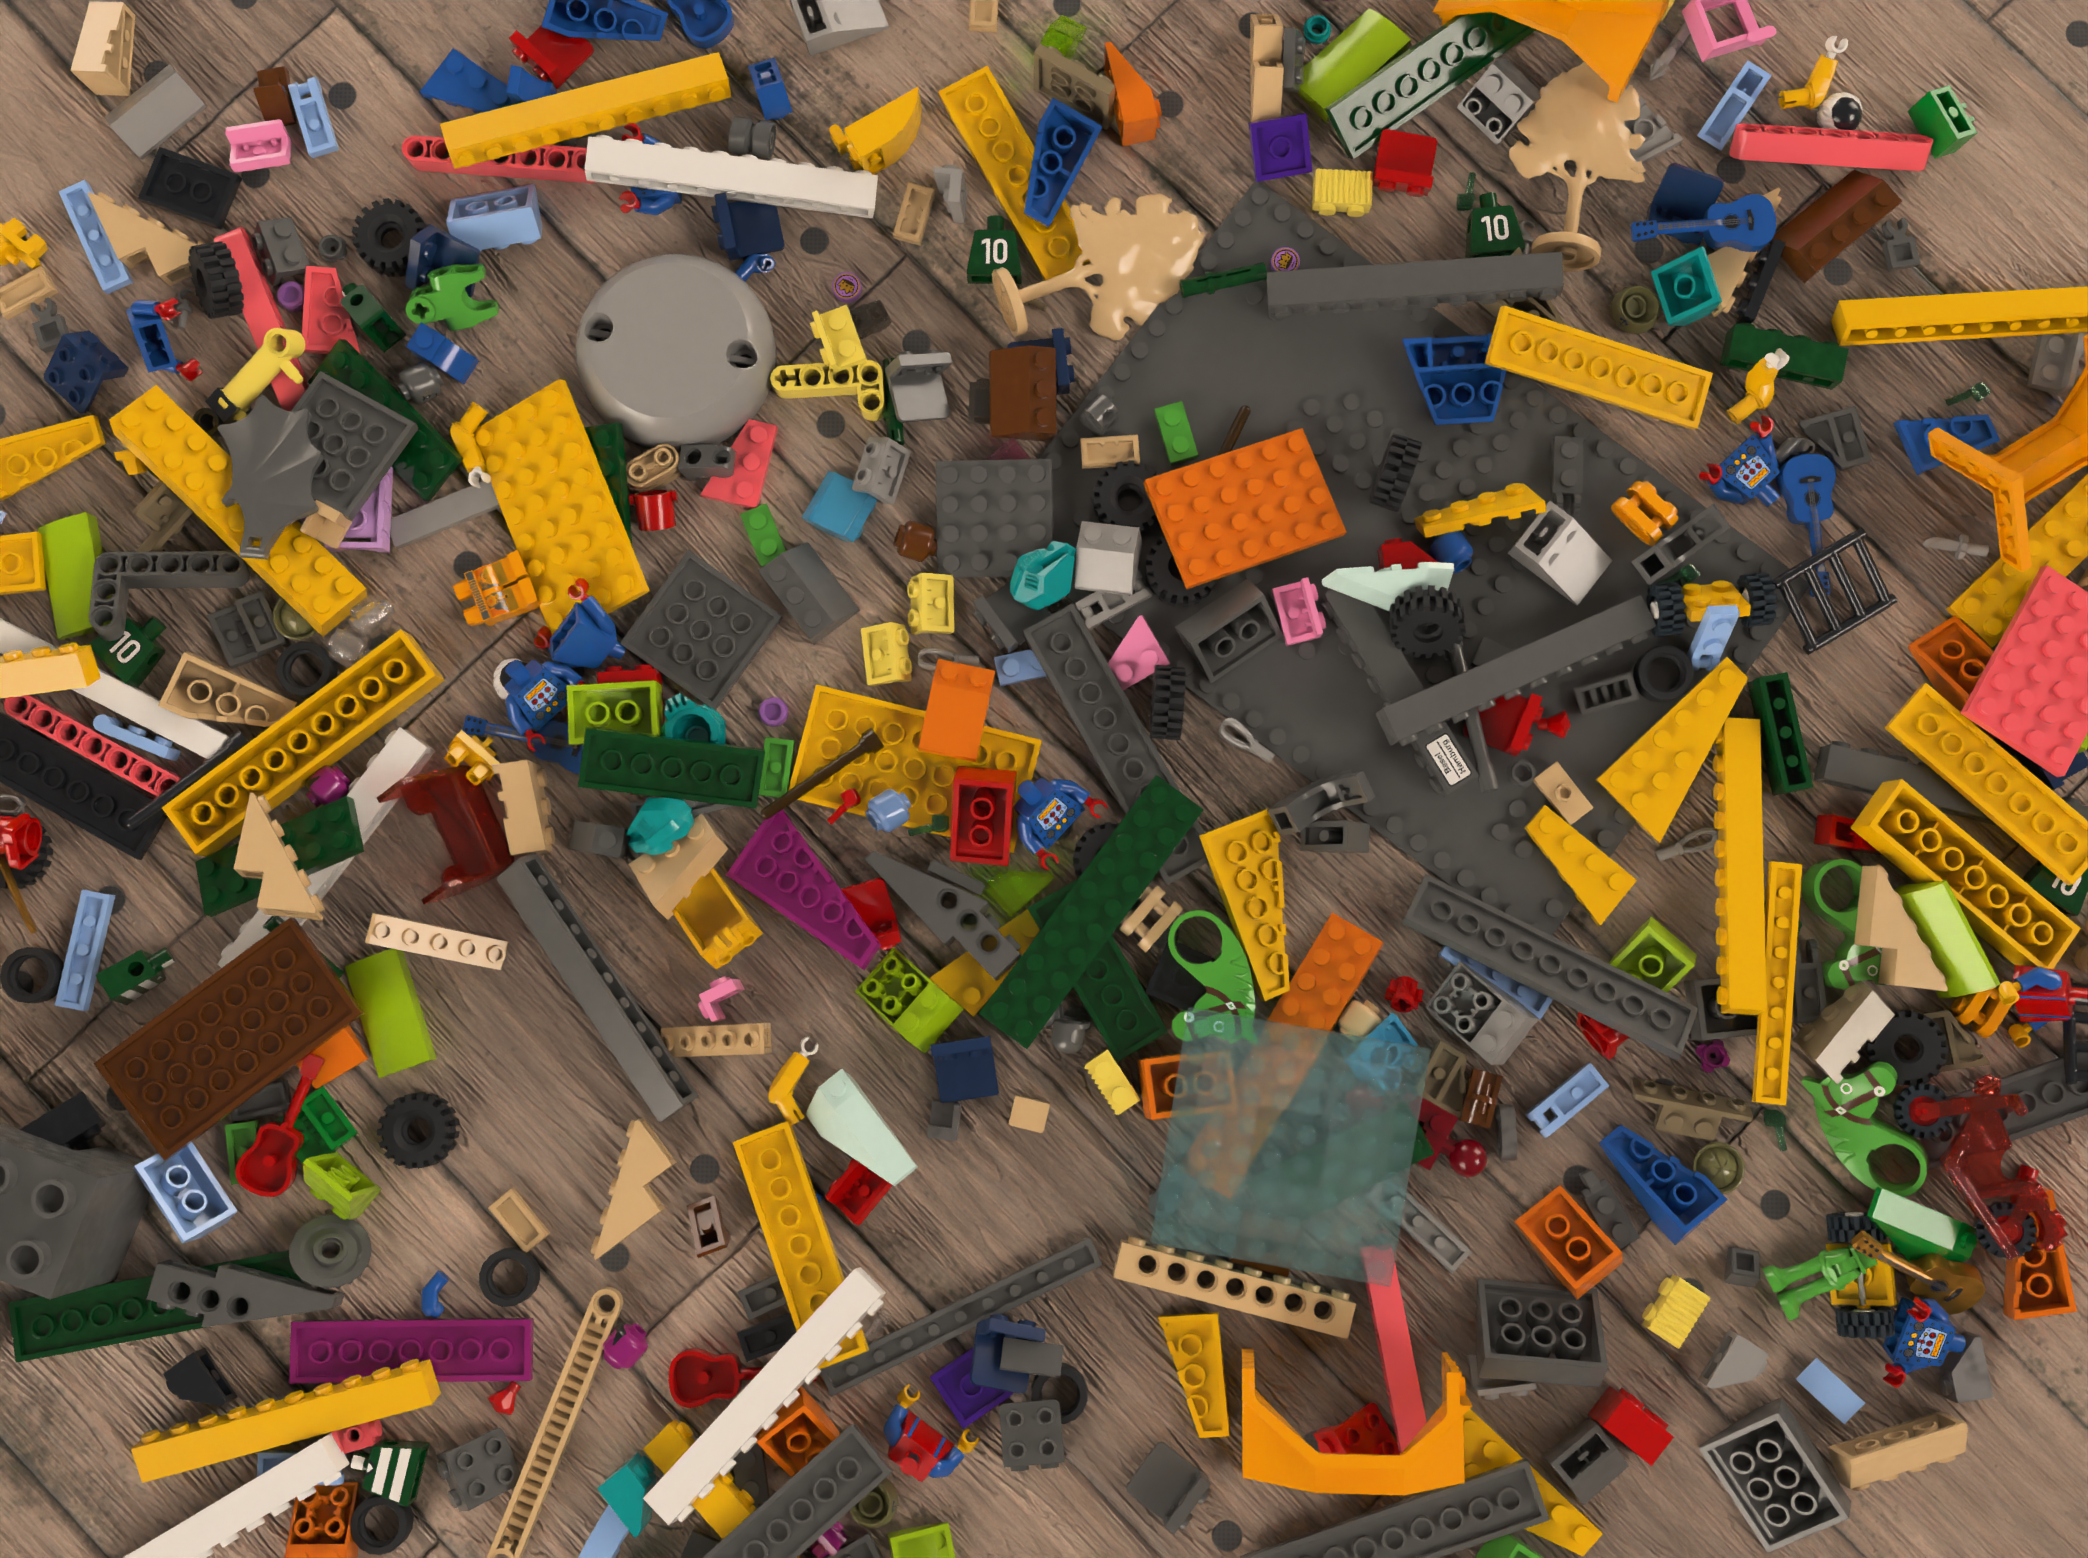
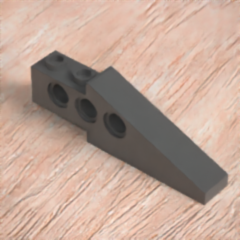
(926, 897)
(265, 1293)

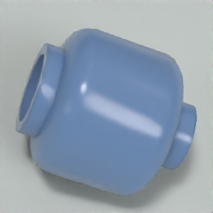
(888, 810)

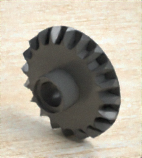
(334, 1235)

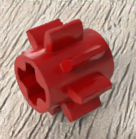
(1404, 994)

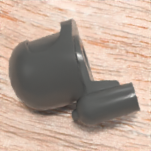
(1067, 1031)

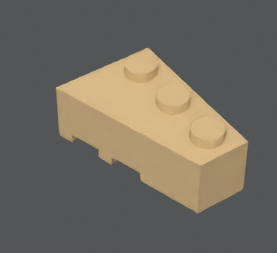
(106, 49)
(525, 807)
(673, 873)

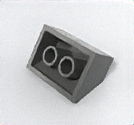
(809, 591)
(1229, 630)

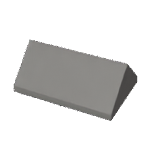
(155, 112)

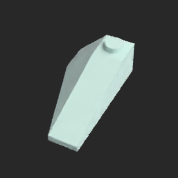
(1386, 584)
(853, 1125)

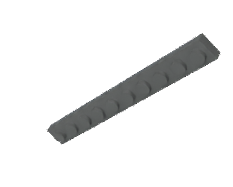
(963, 1315)

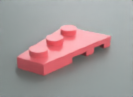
(323, 314)
(752, 461)

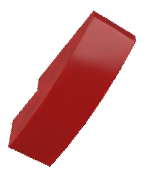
(1836, 833)

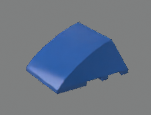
(1455, 378)

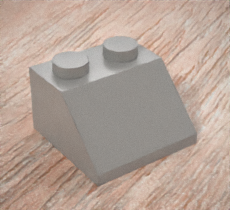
(1107, 558)

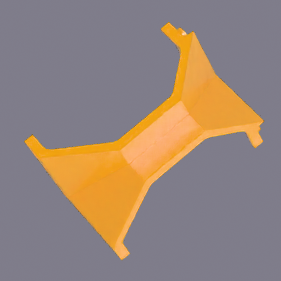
(1601, 32)
(2024, 466)
(1280, 1456)

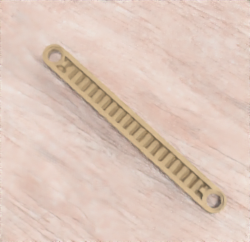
(556, 1427)

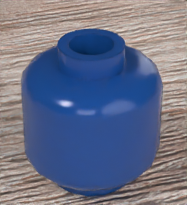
(1452, 548)

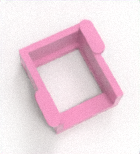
(1703, 35)

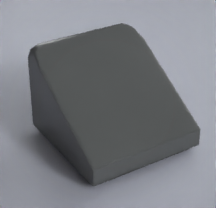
(1742, 1267)

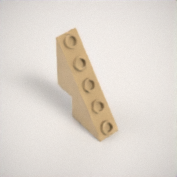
(1266, 66)
(144, 240)
(1729, 264)
(266, 857)
(1886, 925)
(436, 941)
(718, 1040)
(632, 1198)

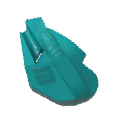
(1039, 586)
(692, 721)
(659, 825)

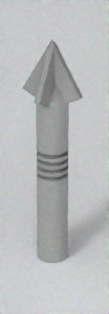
(1661, 65)

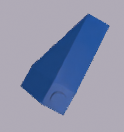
(605, 19)
(1059, 153)
(1665, 1188)

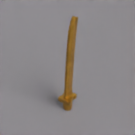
(16, 894)

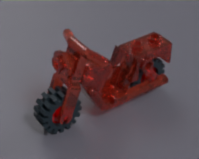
(1975, 1164)

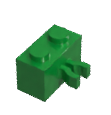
(1943, 120)

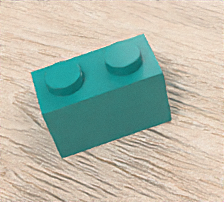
(1687, 288)
(626, 1490)

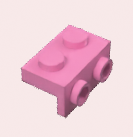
(258, 145)
(1298, 612)
(720, 990)

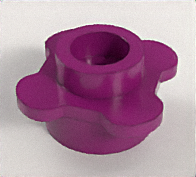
(1721, 1057)

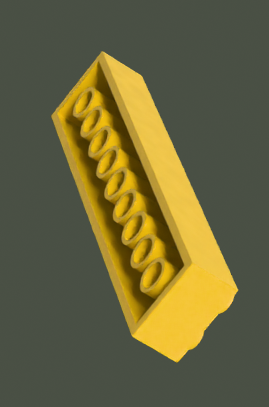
(201, 476)
(304, 741)

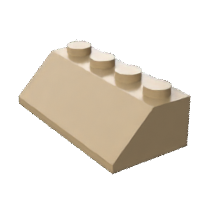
(1898, 1449)

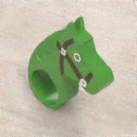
(1851, 961)
(1225, 978)
(1852, 1129)

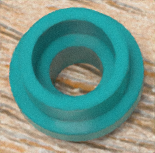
(1317, 22)

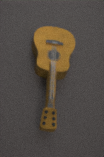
(1950, 1283)

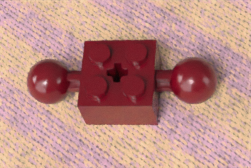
(1465, 1156)

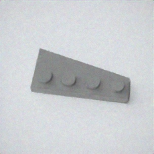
(1656, 134)

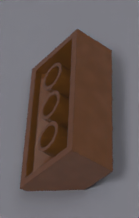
(1835, 222)

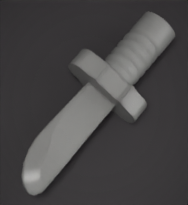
(1960, 547)

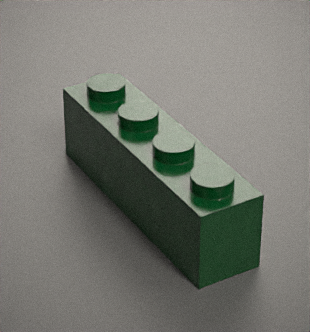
(1808, 363)
(1780, 734)

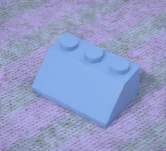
(496, 218)
(186, 1193)

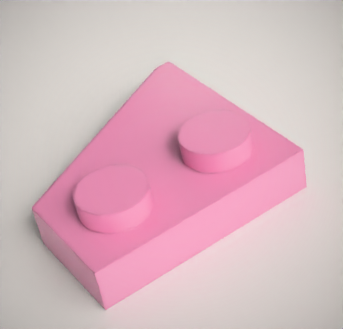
(1137, 655)

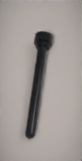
(235, 743)

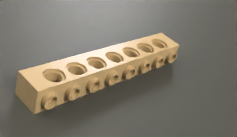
(1334, 1322)

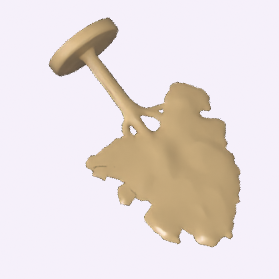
(1583, 126)
(1135, 254)

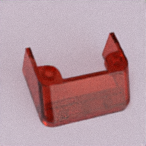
(464, 822)

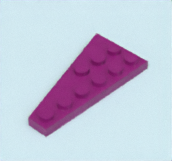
(793, 880)

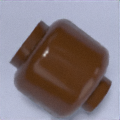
(915, 541)

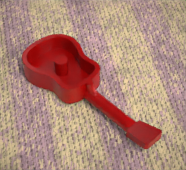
(271, 1161)
(704, 1376)

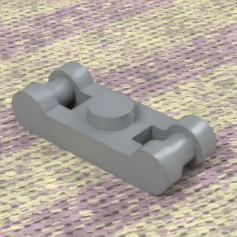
(1111, 603)

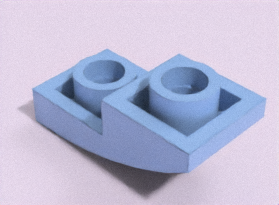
(1830, 1391)
(605, 1537)

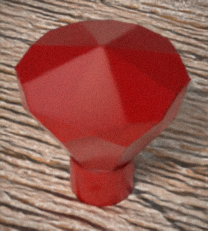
(1556, 724)
(504, 1400)

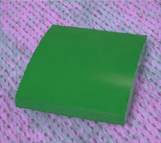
(322, 1125)

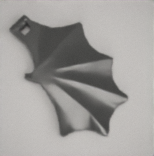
(270, 473)

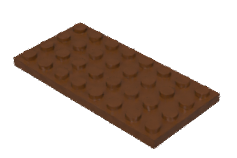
(229, 1038)

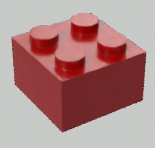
(1637, 1429)

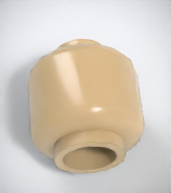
(1359, 1018)

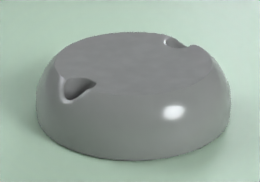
(675, 351)

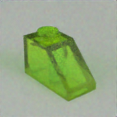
(1064, 36)
(1017, 889)

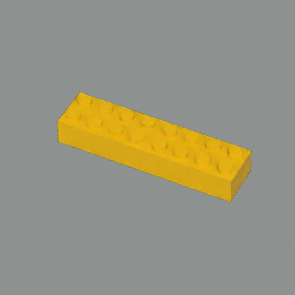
(1989, 893)

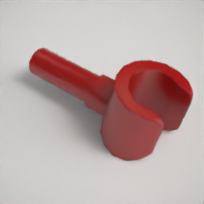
(851, 799)
(2027, 1172)

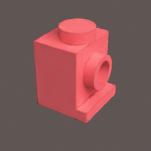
(368, 1436)

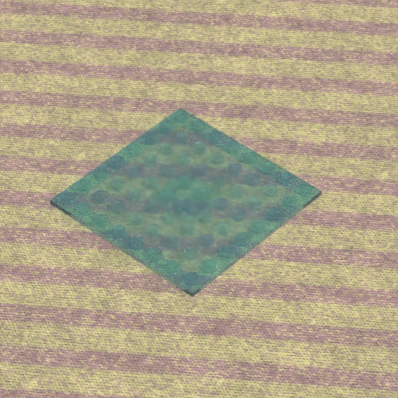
(1290, 1146)

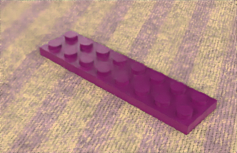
(457, 1348)

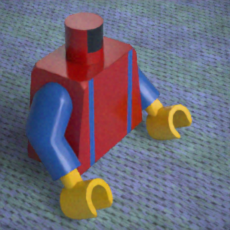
(2040, 998)
(918, 1446)

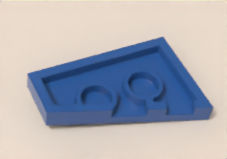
(466, 84)
(1973, 430)

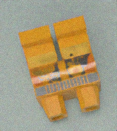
(498, 590)

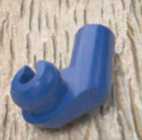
(755, 264)
(429, 1295)

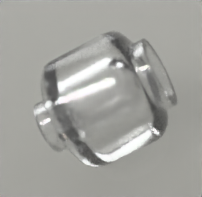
(372, 616)
(348, 646)

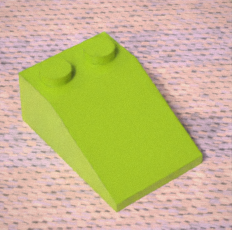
(614, 706)
(1655, 956)
(340, 1184)

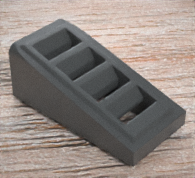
(1630, 687)

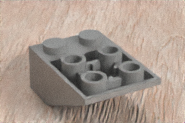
(837, 22)
(1561, 553)
(1481, 1014)

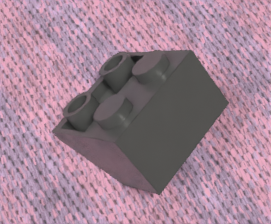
(1499, 100)
(1586, 1460)

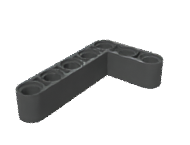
(155, 576)

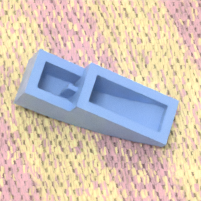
(1734, 105)

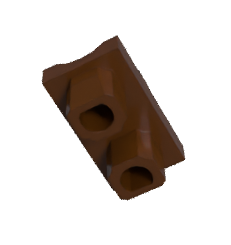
(1481, 1098)

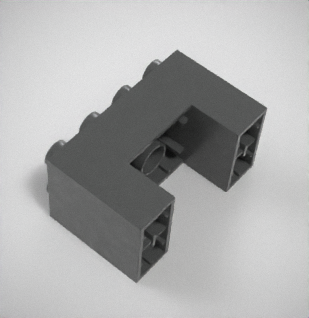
(65, 1213)

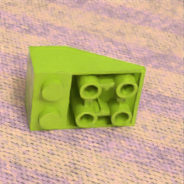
(909, 1000)

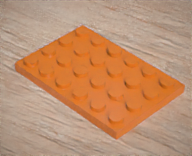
(1244, 508)

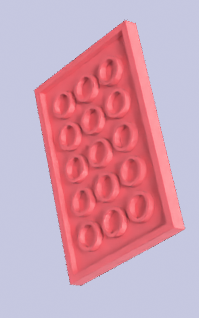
(2038, 676)

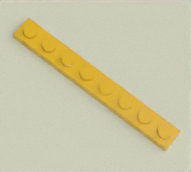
(1775, 1024)

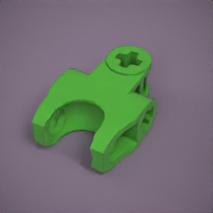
(449, 300)

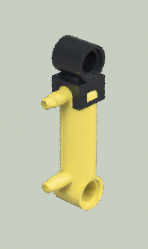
(234, 400)

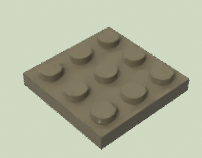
(1074, 85)

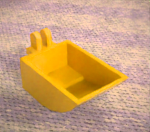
(881, 135)
(716, 920)

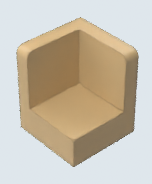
(326, 525)
(1029, 1113)

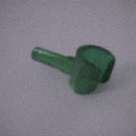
(1465, 200)
(1977, 391)
(1687, 572)
(940, 823)
(1776, 1119)

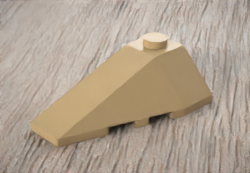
(218, 694)

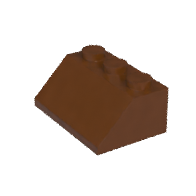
(1023, 393)

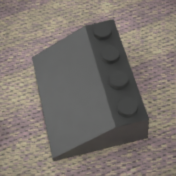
(1539, 1334)
(1776, 1476)

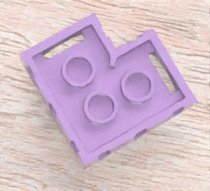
(371, 521)

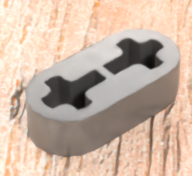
(1506, 1132)

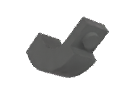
(1681, 544)
(1320, 798)

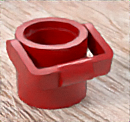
(654, 509)
(20, 837)
(1600, 1036)

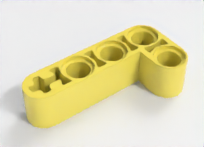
(828, 387)

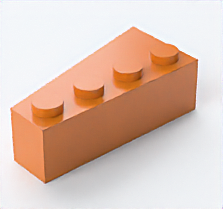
(2038, 1280)

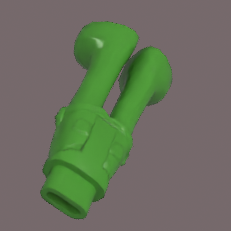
(1838, 1270)

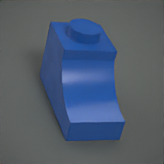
(525, 87)
(770, 89)
(442, 353)

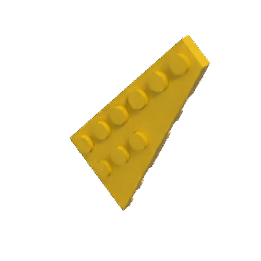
(1664, 761)
(1251, 887)
(1487, 1451)

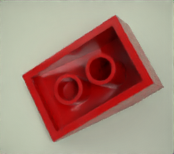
(982, 815)

